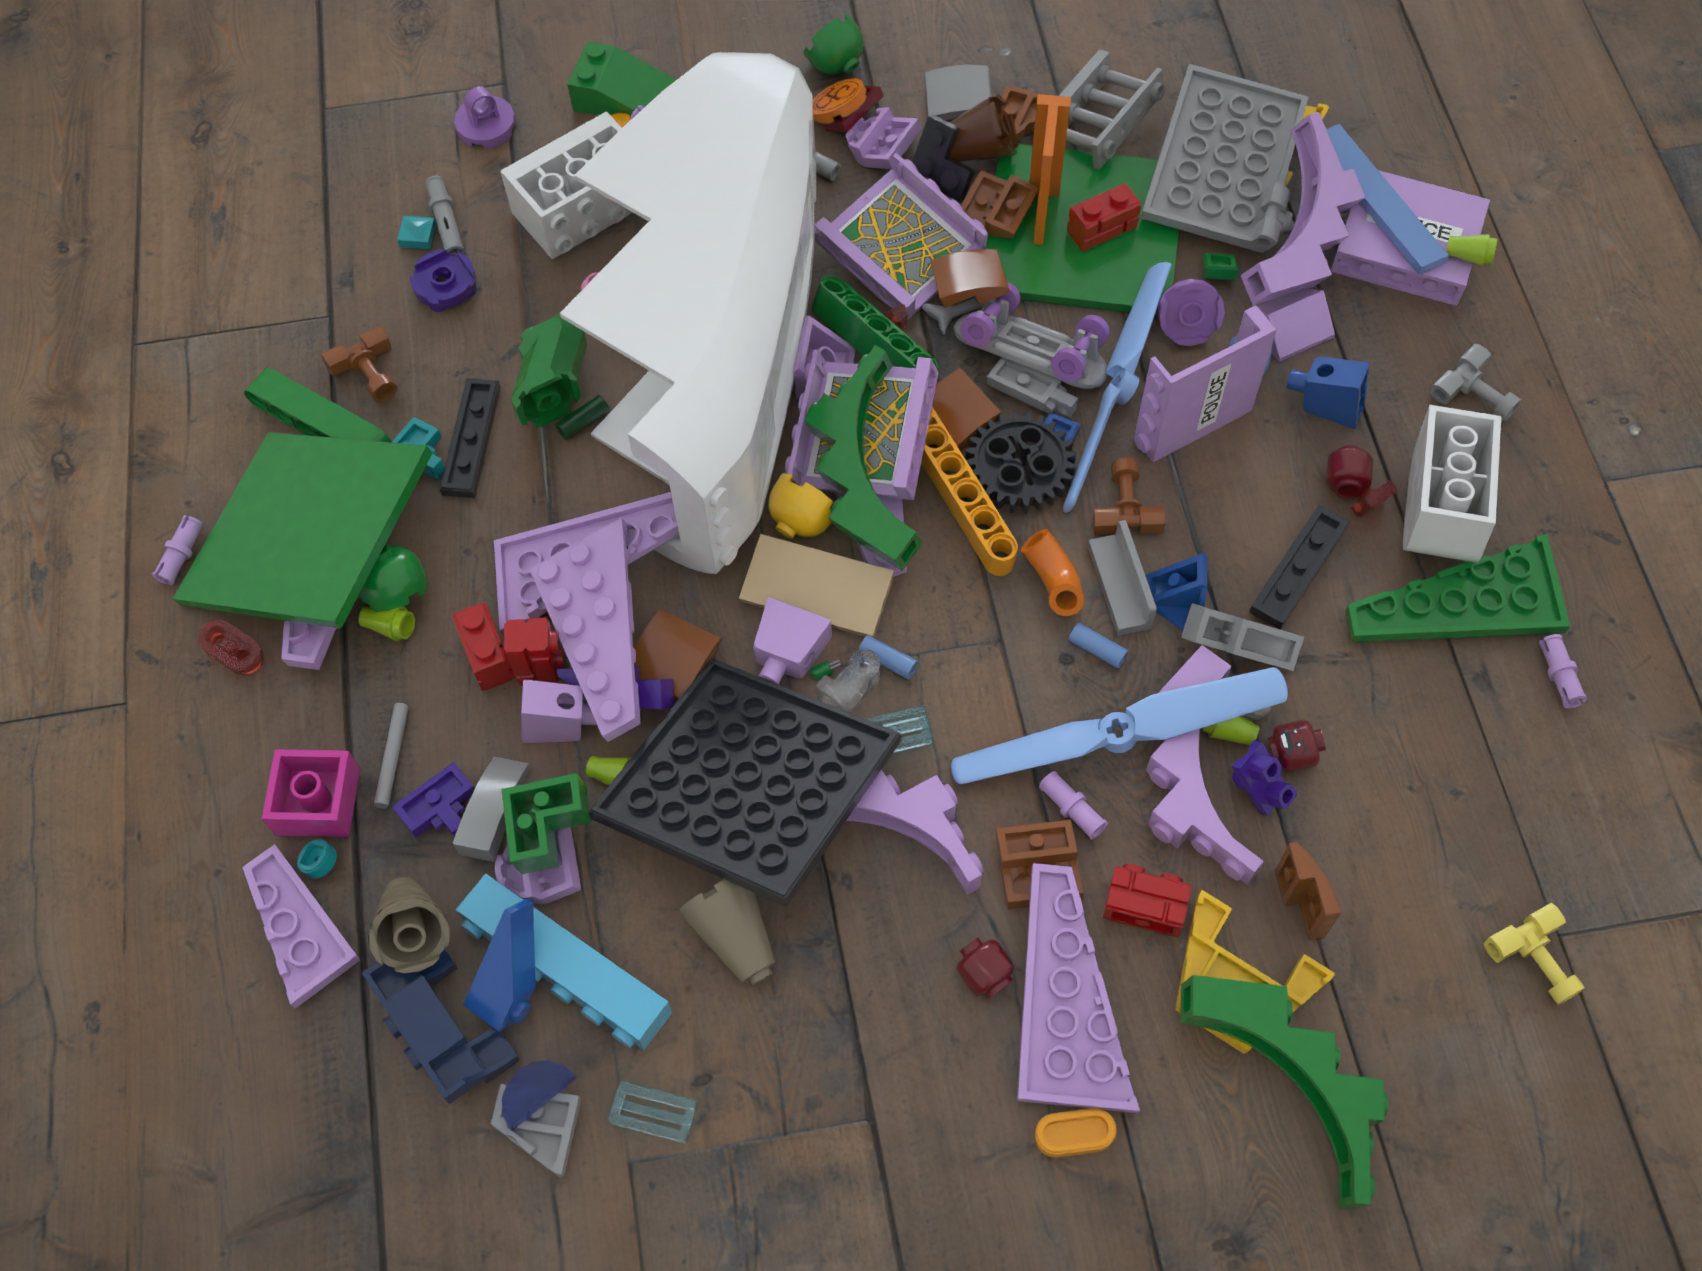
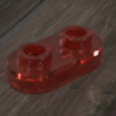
(232, 649)

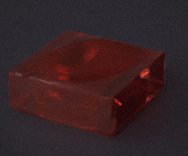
(1373, 497)

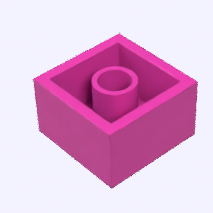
(311, 793)

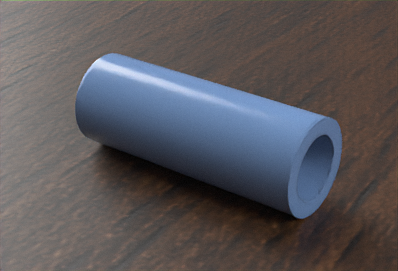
(1098, 645)
(890, 657)

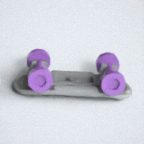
(1036, 346)

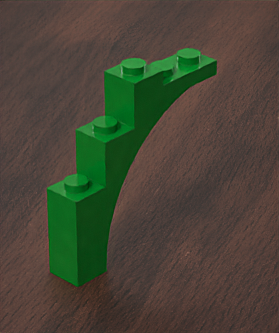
(843, 466)
(1344, 1103)

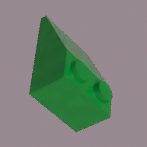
(613, 81)

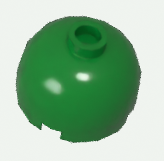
(836, 47)
(394, 579)

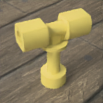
(1531, 940)

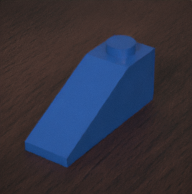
(507, 971)

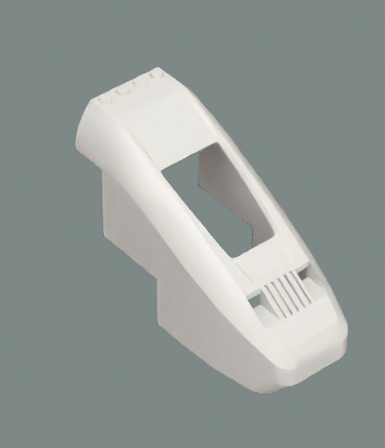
(708, 289)

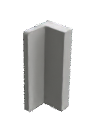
(1123, 581)

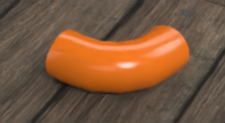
(1056, 573)

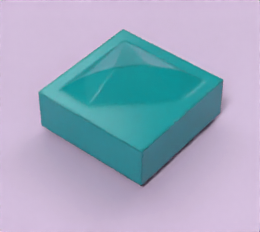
(416, 232)

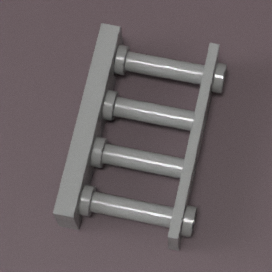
(1087, 87)

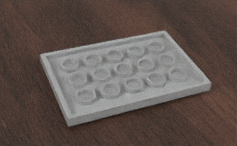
(1222, 155)

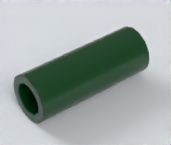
(582, 417)

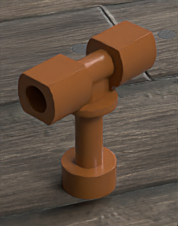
(362, 358)
(1148, 519)

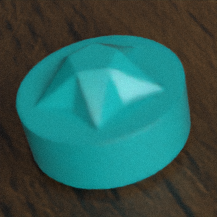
(317, 858)

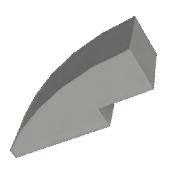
(1242, 637)
(484, 818)

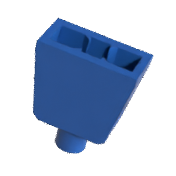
(1333, 389)

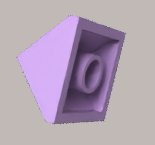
(1300, 322)
(818, 337)

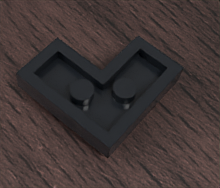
(934, 162)

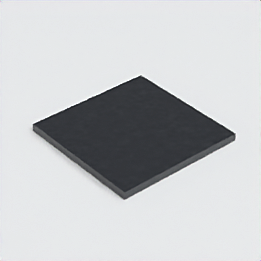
(747, 780)

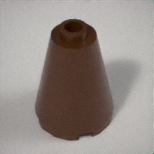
(985, 132)

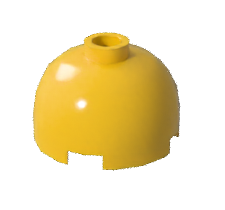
(798, 508)

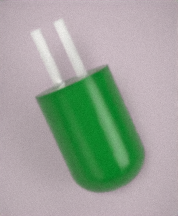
(822, 669)

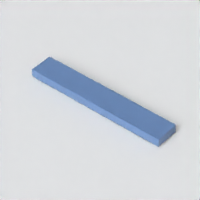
(1388, 207)

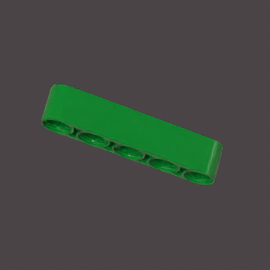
(863, 324)
(307, 410)

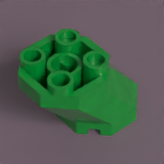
(548, 371)

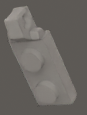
(1032, 388)

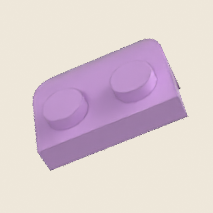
(880, 137)
(543, 885)

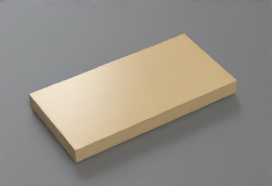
(818, 582)

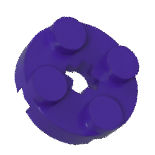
(448, 293)

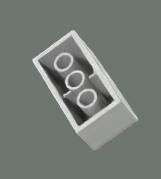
(1453, 484)

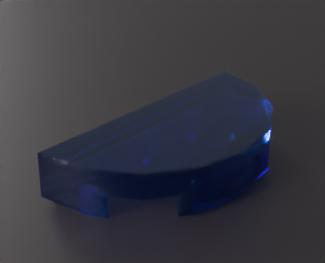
(532, 1089)

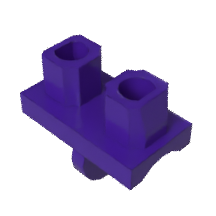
(1262, 779)

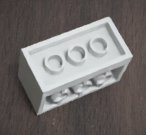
(550, 200)

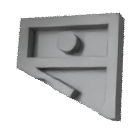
(546, 1133)

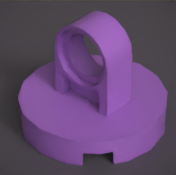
(484, 119)
(1190, 312)

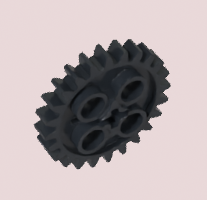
(1048, 453)

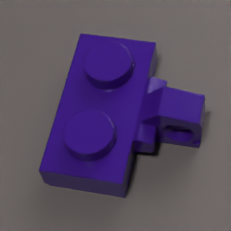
(436, 802)

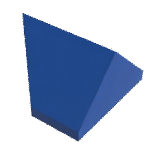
(1178, 587)

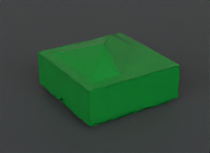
(1219, 266)

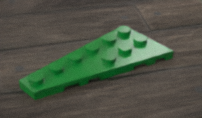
(1495, 597)

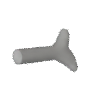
(946, 315)

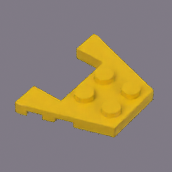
(1208, 959)

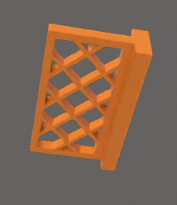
(1048, 153)

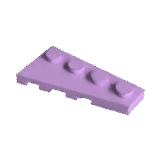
(302, 935)

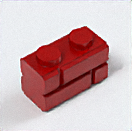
(1103, 217)
(483, 646)
(533, 650)
(1147, 900)

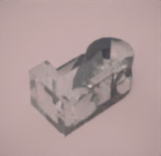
(852, 683)

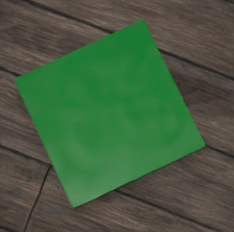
(1058, 270)
(304, 528)

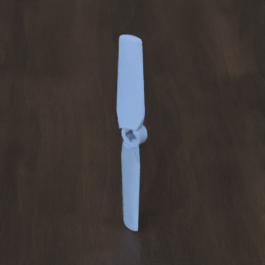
(1122, 368)
(1151, 718)

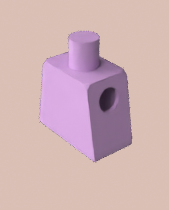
(789, 640)
(553, 712)

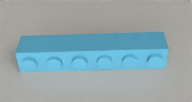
(573, 968)

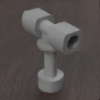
(1276, 217)
(1468, 377)

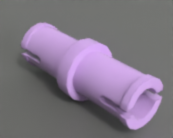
(178, 550)
(1562, 671)
(1073, 805)

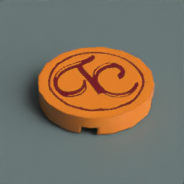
(838, 99)

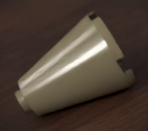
(407, 928)
(733, 928)

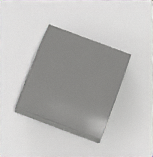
(956, 89)

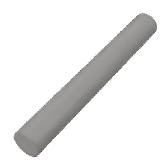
(391, 756)

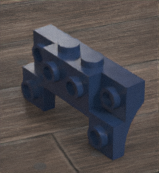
(433, 1034)

